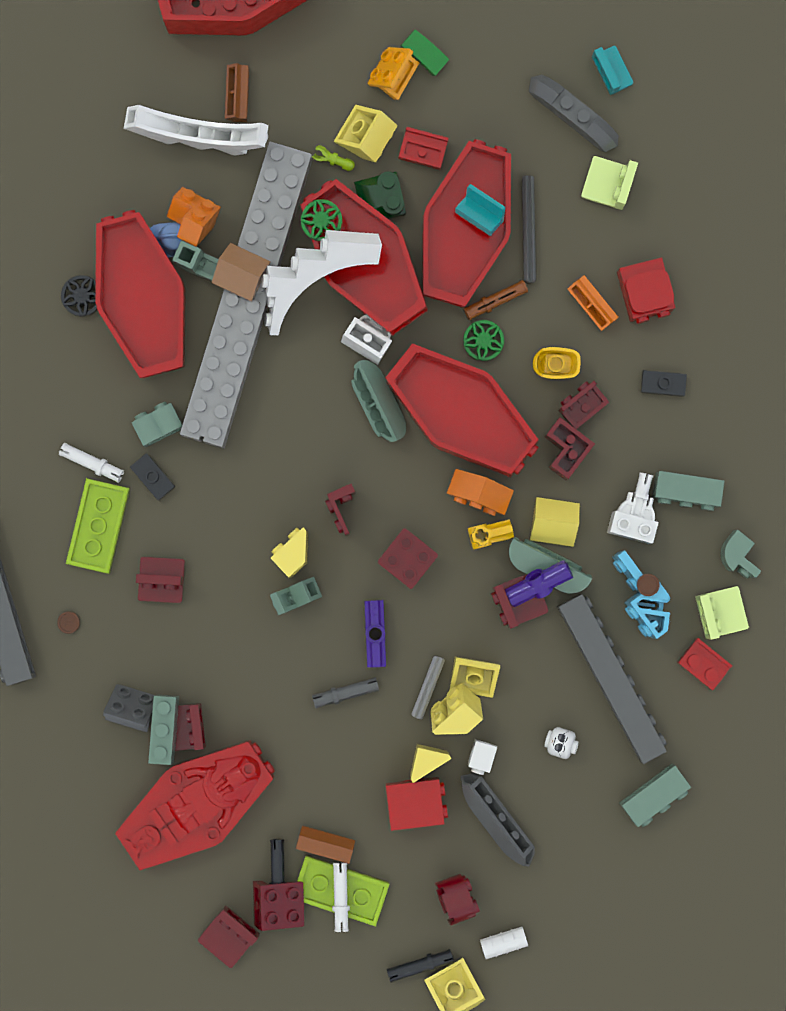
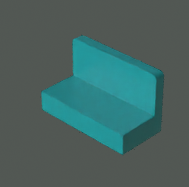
(612, 69)
(481, 210)

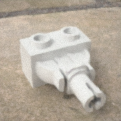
(367, 338)
(634, 518)

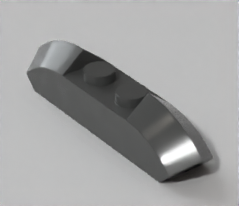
(573, 112)
(497, 819)

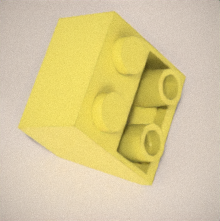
(293, 554)
(456, 712)

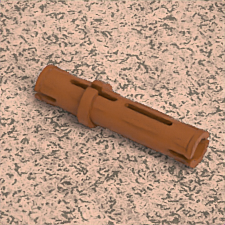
(472, 311)

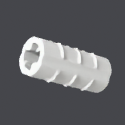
(504, 942)

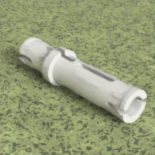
(100, 467)
(340, 897)

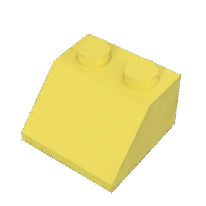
(366, 132)

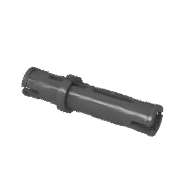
(344, 693)

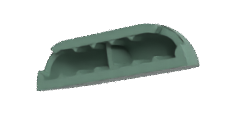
(378, 401)
(531, 556)

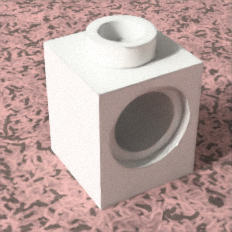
(481, 757)

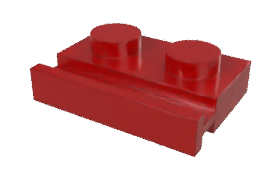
(423, 148)
(704, 664)

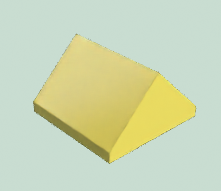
(555, 522)
(475, 675)
(426, 760)

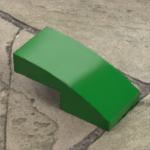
(425, 52)

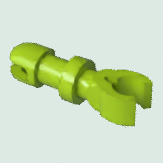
(346, 164)

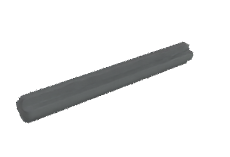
(528, 208)

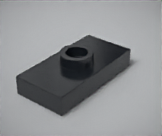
(663, 383)
(152, 477)

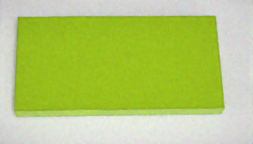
(97, 526)
(363, 891)

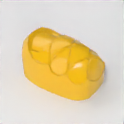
(556, 363)

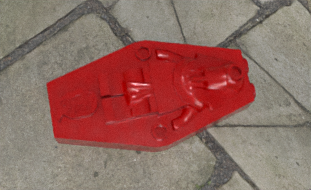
(453, 249)
(382, 291)
(140, 294)
(462, 410)
(195, 804)

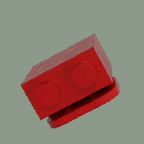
(646, 290)
(416, 803)

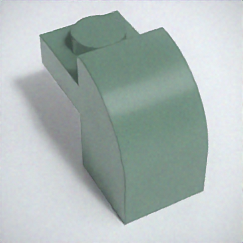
(195, 261)
(734, 553)
(296, 596)

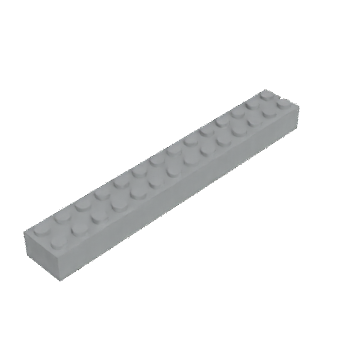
(238, 319)

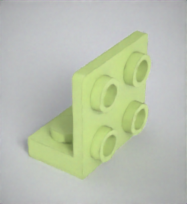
(609, 182)
(722, 612)

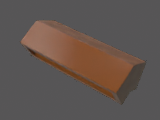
(237, 93)
(325, 844)

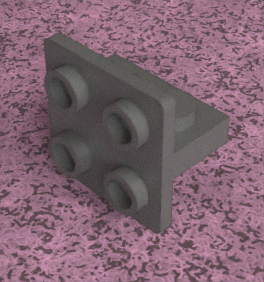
(130, 708)

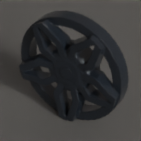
(81, 295)

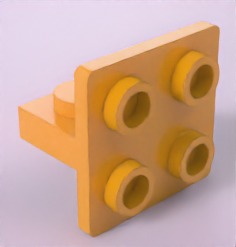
(393, 71)

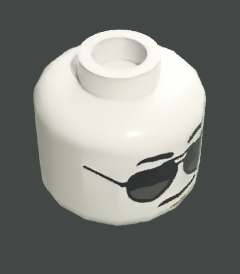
(561, 743)

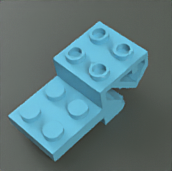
(652, 622)

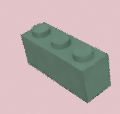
(688, 490)
(163, 729)
(655, 796)

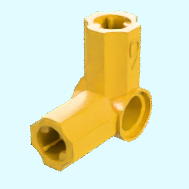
(485, 534)

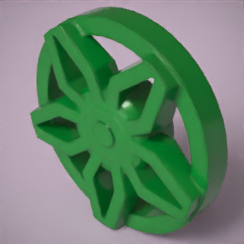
(321, 219)
(483, 340)

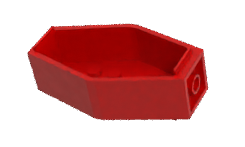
(222, 16)

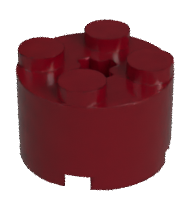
(456, 899)

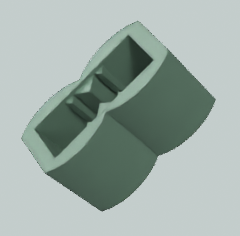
(157, 425)

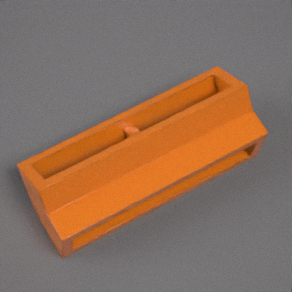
(592, 303)

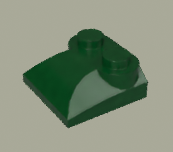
(383, 194)

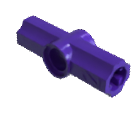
(539, 583)
(375, 648)

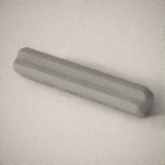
(428, 687)

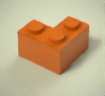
(194, 214)
(479, 492)

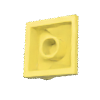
(455, 988)

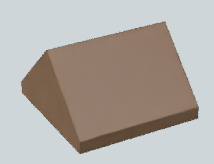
(240, 271)

